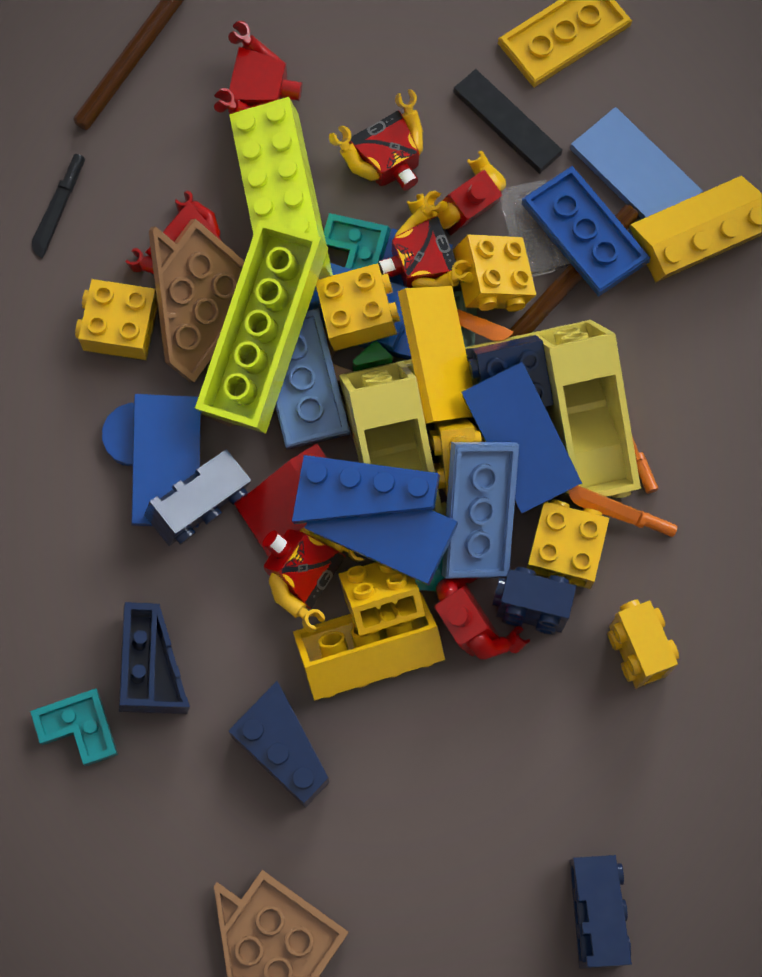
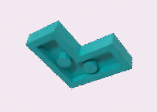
(360, 238)
(77, 716)

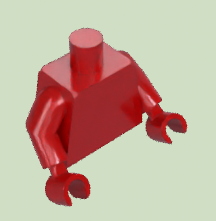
(257, 75)
(187, 211)
(469, 622)

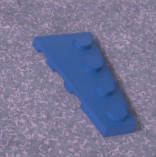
(351, 489)

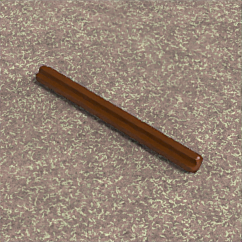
(125, 63)
(560, 287)

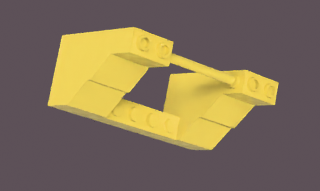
(586, 411)

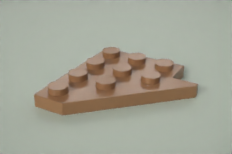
(193, 292)
(274, 932)

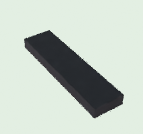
(507, 121)

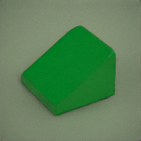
(371, 357)

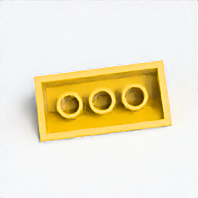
(700, 227)
(342, 660)

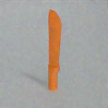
(483, 327)
(645, 472)
(588, 499)

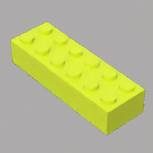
(277, 169)
(262, 326)

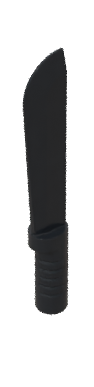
(55, 209)

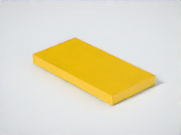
(562, 36)
(437, 351)

